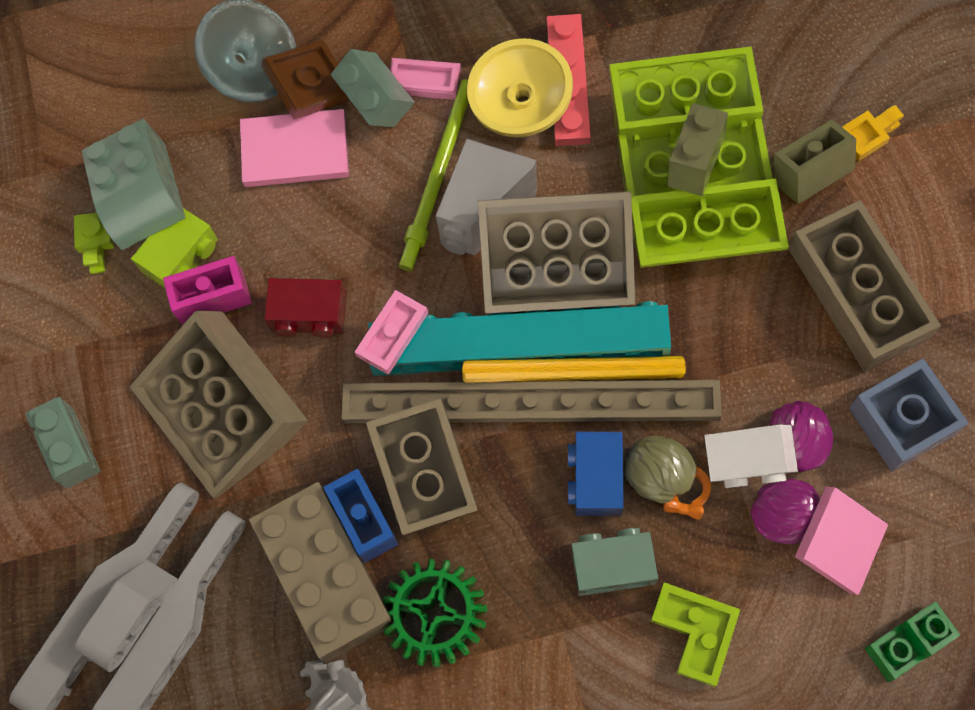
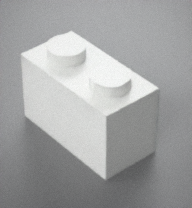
(751, 453)

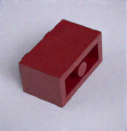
(305, 307)

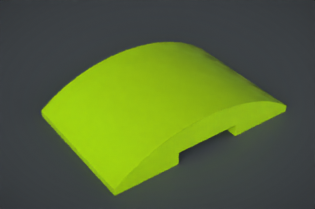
(741, 200)

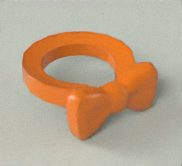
(694, 509)

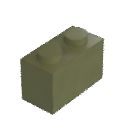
(697, 149)
(815, 161)

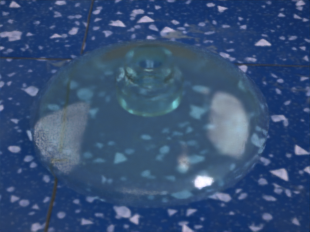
(245, 30)

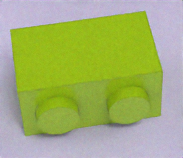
(175, 248)

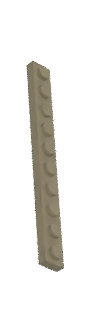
(540, 400)

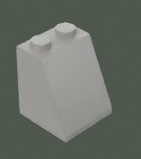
(480, 175)

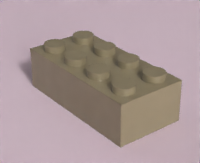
(863, 286)
(321, 572)

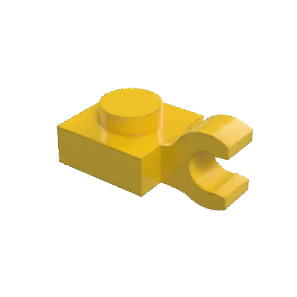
(871, 131)

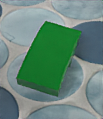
(912, 642)

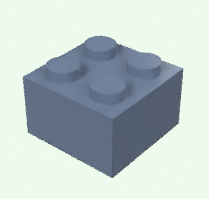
(907, 415)

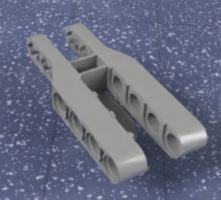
(117, 608)

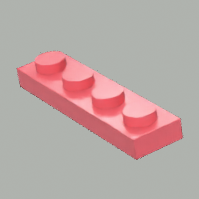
(567, 38)

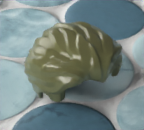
(659, 468)

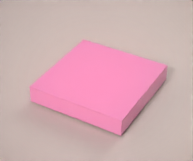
(841, 540)

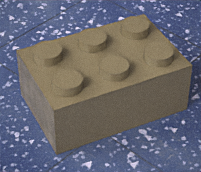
(422, 466)

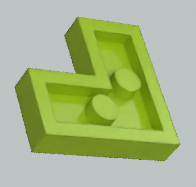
(708, 626)

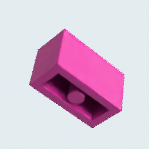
(207, 288)

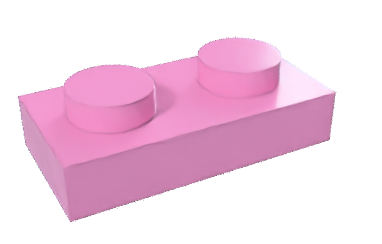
(391, 332)

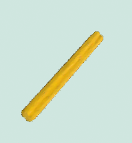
(573, 369)

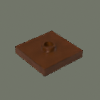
(305, 79)

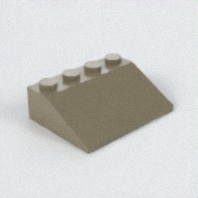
(557, 252)
(217, 401)

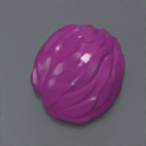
(810, 433)
(784, 510)

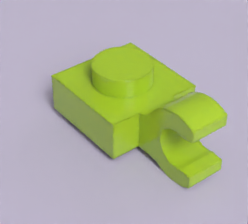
(92, 240)

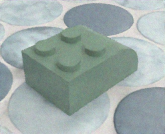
(132, 184)

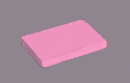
(294, 149)

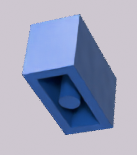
(597, 474)
(360, 515)

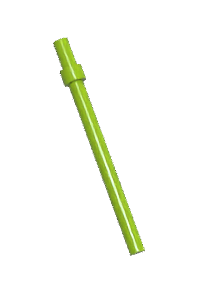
(417, 234)

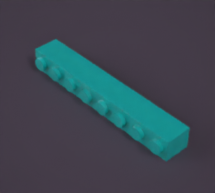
(536, 334)

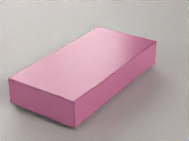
(427, 78)

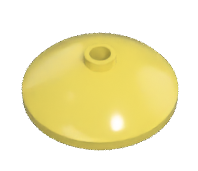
(516, 71)

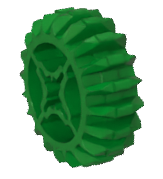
(438, 593)

